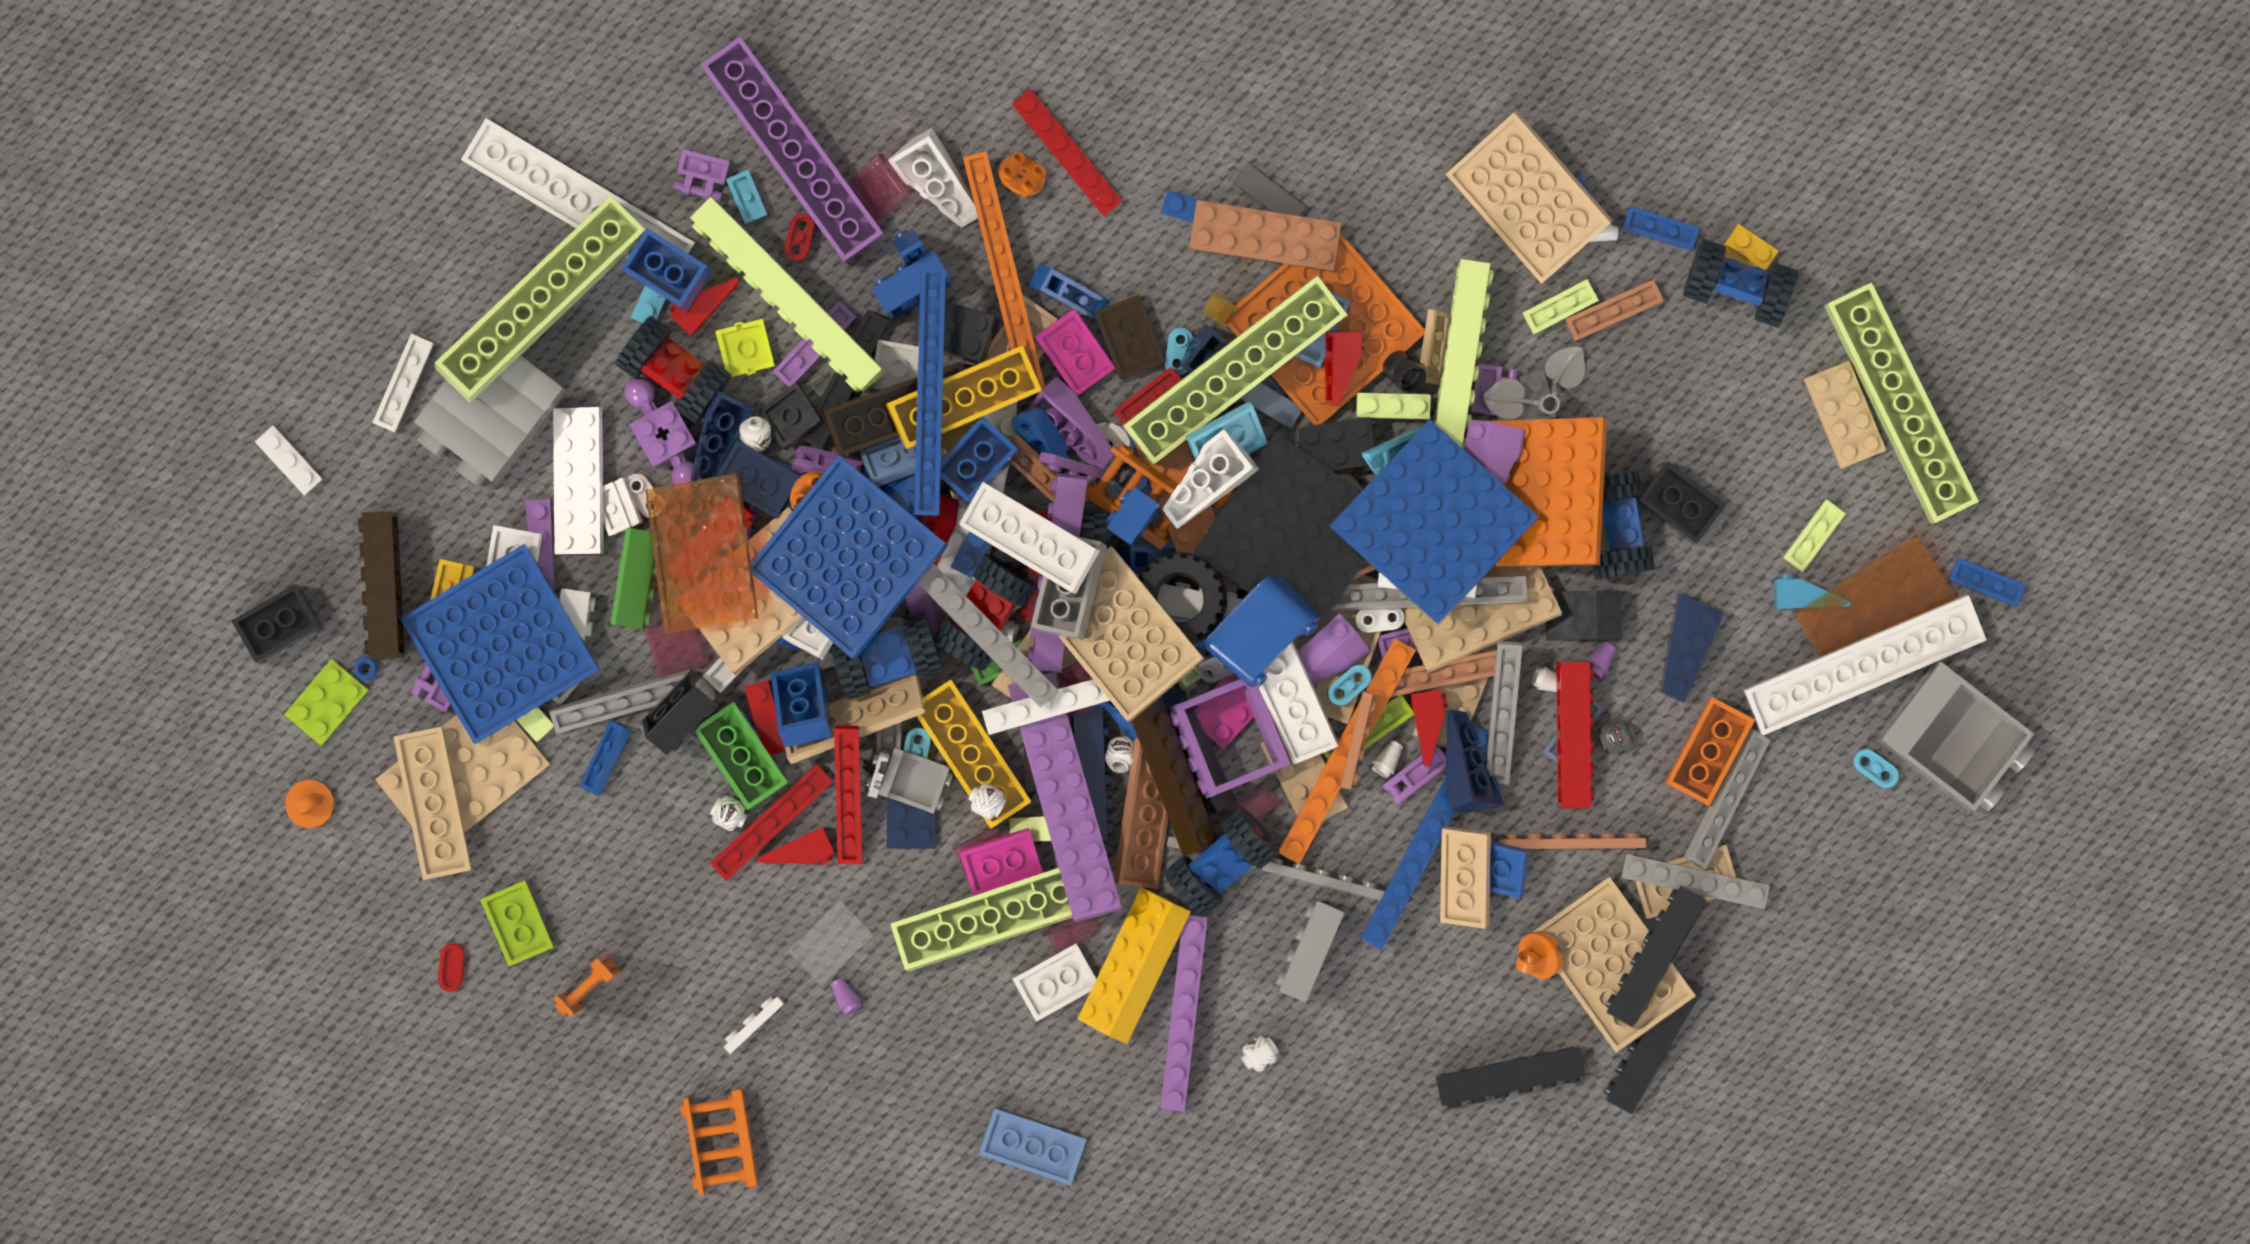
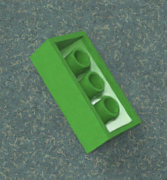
(635, 580)
(740, 756)

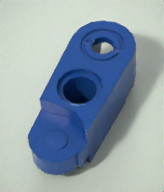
(1040, 432)

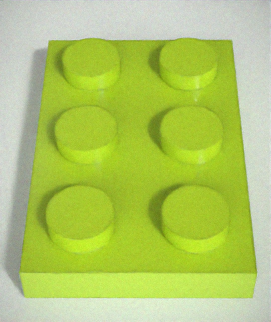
(326, 702)
(517, 923)

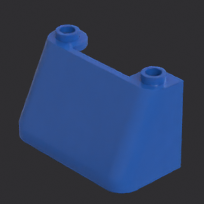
(1261, 629)

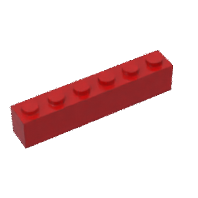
(1573, 734)

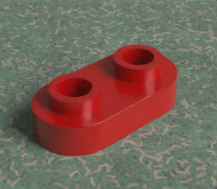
(799, 237)

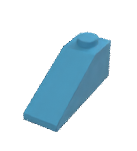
(1795, 593)

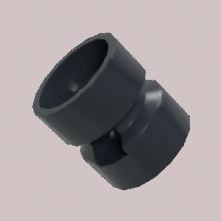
(1404, 372)

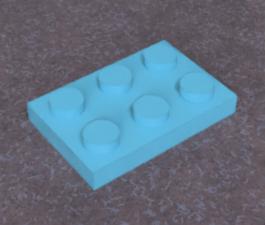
(1239, 423)

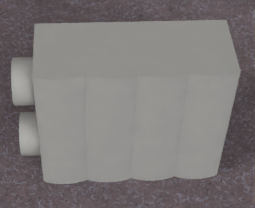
(494, 425)
(1957, 738)

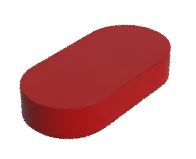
(451, 967)

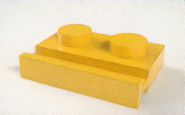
(1749, 248)
(449, 575)

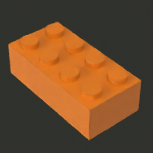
(1709, 751)

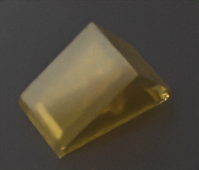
(1219, 310)

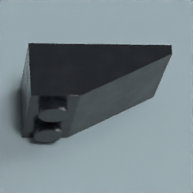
(1586, 616)

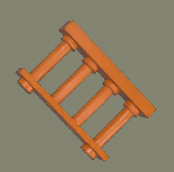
(1098, 493)
(603, 970)
(738, 1126)

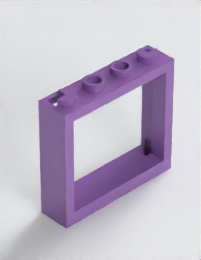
(1264, 722)

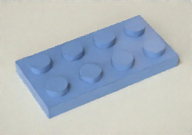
(1032, 1146)

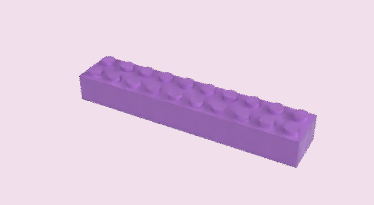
(792, 150)
(1068, 813)

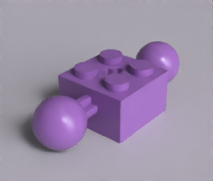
(640, 394)

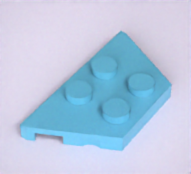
(1382, 454)

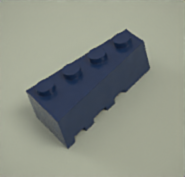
(1687, 645)

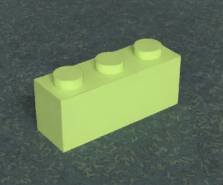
(1393, 406)

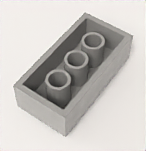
(1064, 612)
(1310, 951)

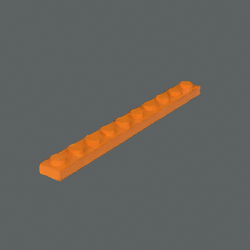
(1001, 257)
(1330, 779)

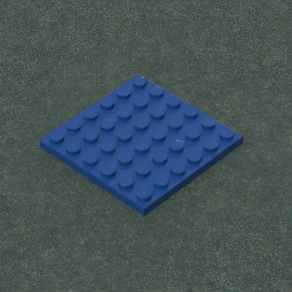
(1434, 522)
(847, 557)
(500, 644)

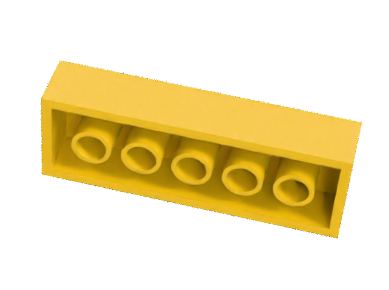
(971, 393)
(969, 748)
(1134, 965)

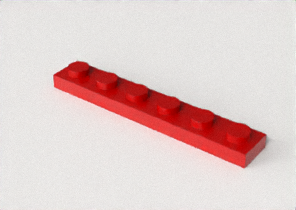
(1067, 152)
(848, 794)
(771, 822)

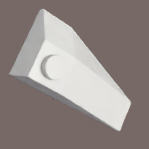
(932, 173)
(1214, 473)

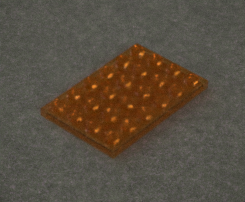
(701, 554)
(1879, 595)

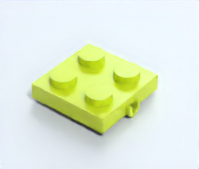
(745, 348)

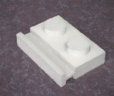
(619, 507)

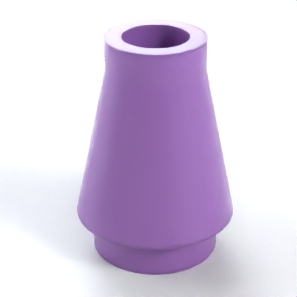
(1602, 659)
(846, 998)

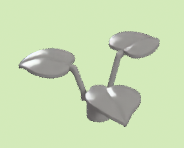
(1563, 366)

